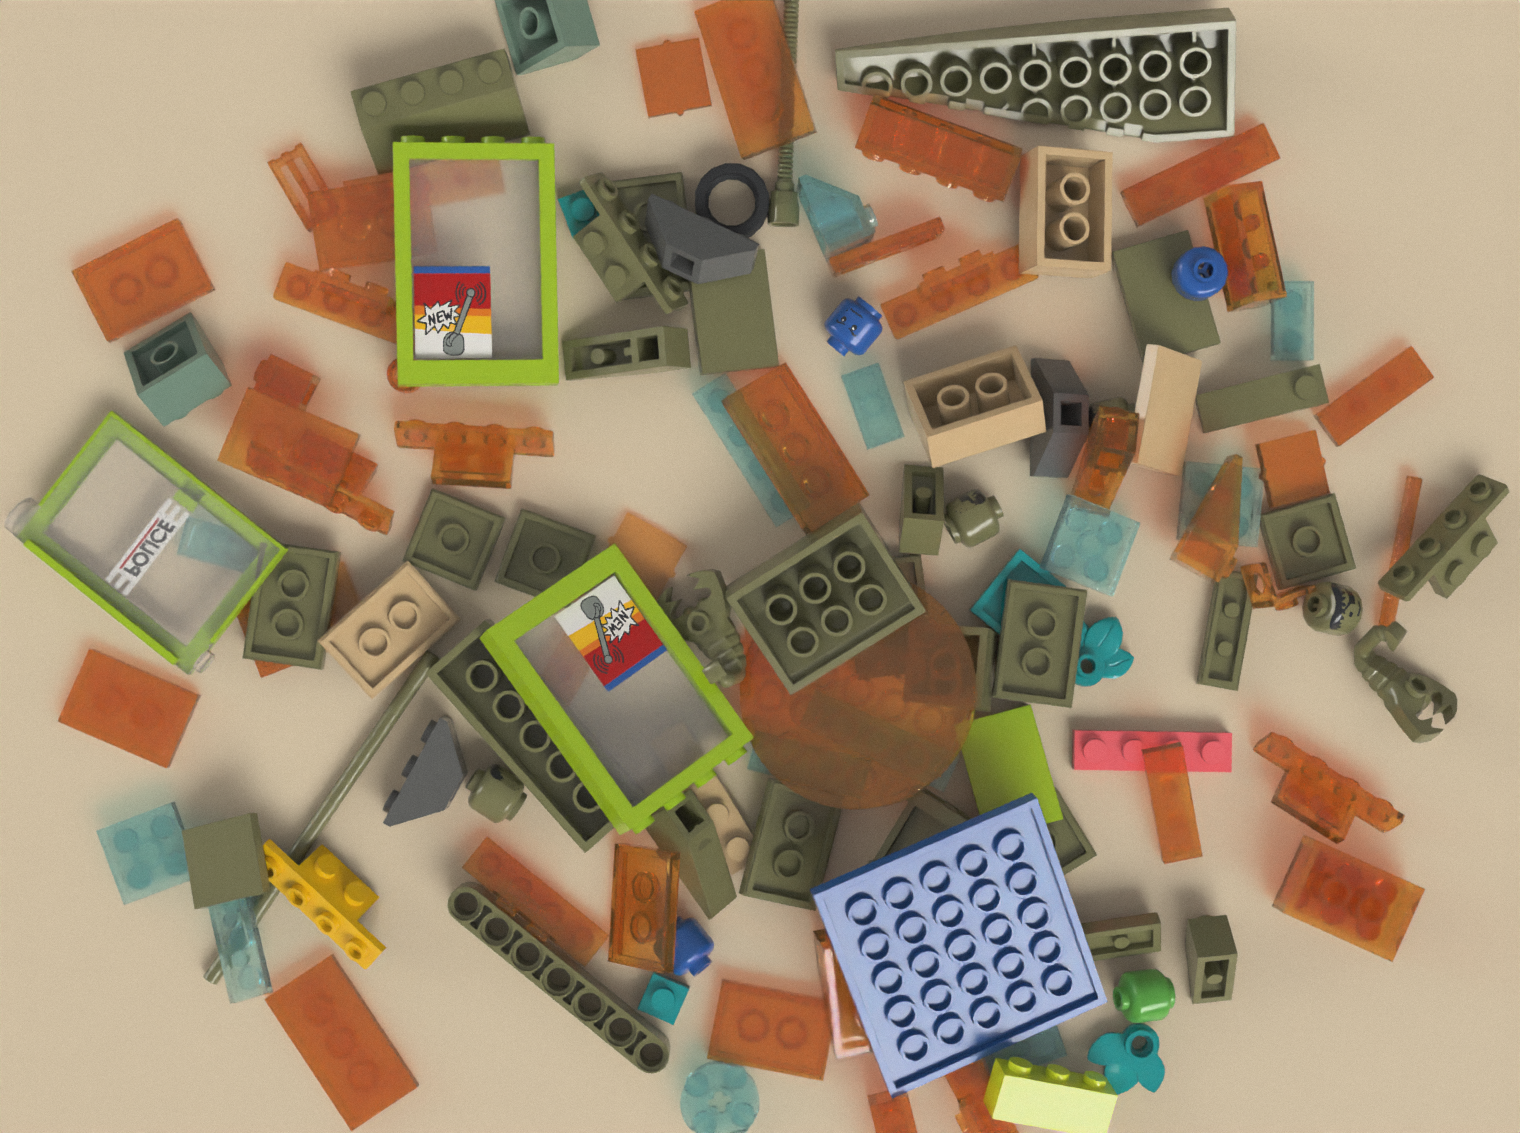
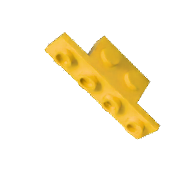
(328, 897)

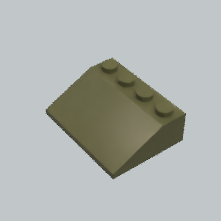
(824, 599)

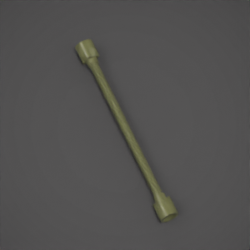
(784, 203)

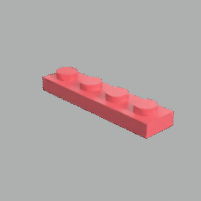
(1122, 749)

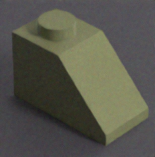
(921, 510)
(1210, 958)

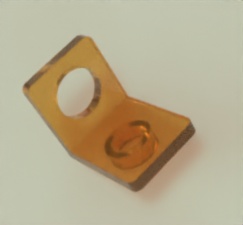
(1269, 598)

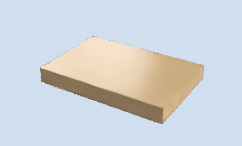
(1165, 409)
(389, 629)

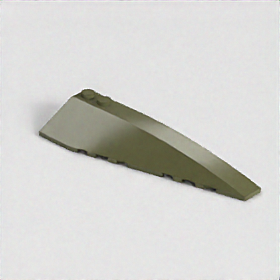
(1114, 75)

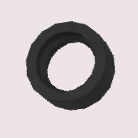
(738, 172)

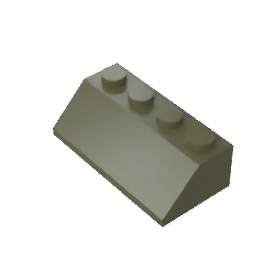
(455, 99)

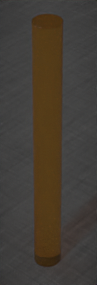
(1401, 542)

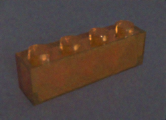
(939, 149)

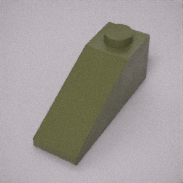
(627, 353)
(1262, 398)

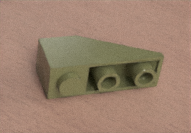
(702, 862)

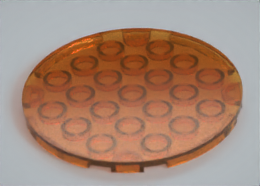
(873, 723)

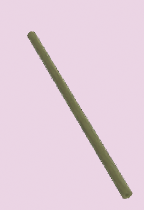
(342, 787)

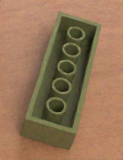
(506, 723)

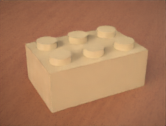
(1065, 212)
(975, 406)

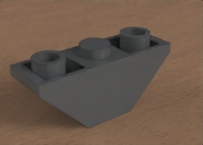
(696, 245)
(1065, 418)
(430, 777)

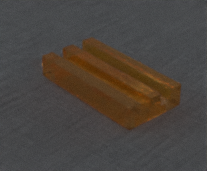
(287, 158)

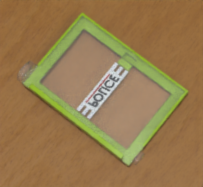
(148, 543)

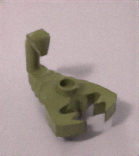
(710, 628)
(1403, 692)

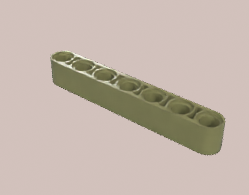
(567, 995)

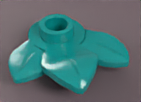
(1101, 647)
(1128, 1065)

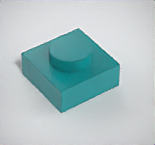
(577, 211)
(663, 997)

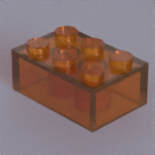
(1348, 898)

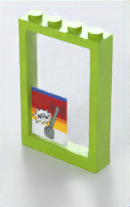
(475, 262)
(617, 690)

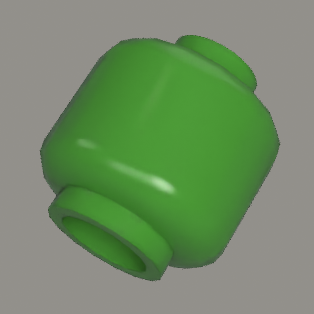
(1144, 995)

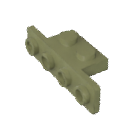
(622, 251)
(1449, 545)

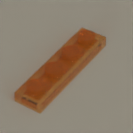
(1200, 175)

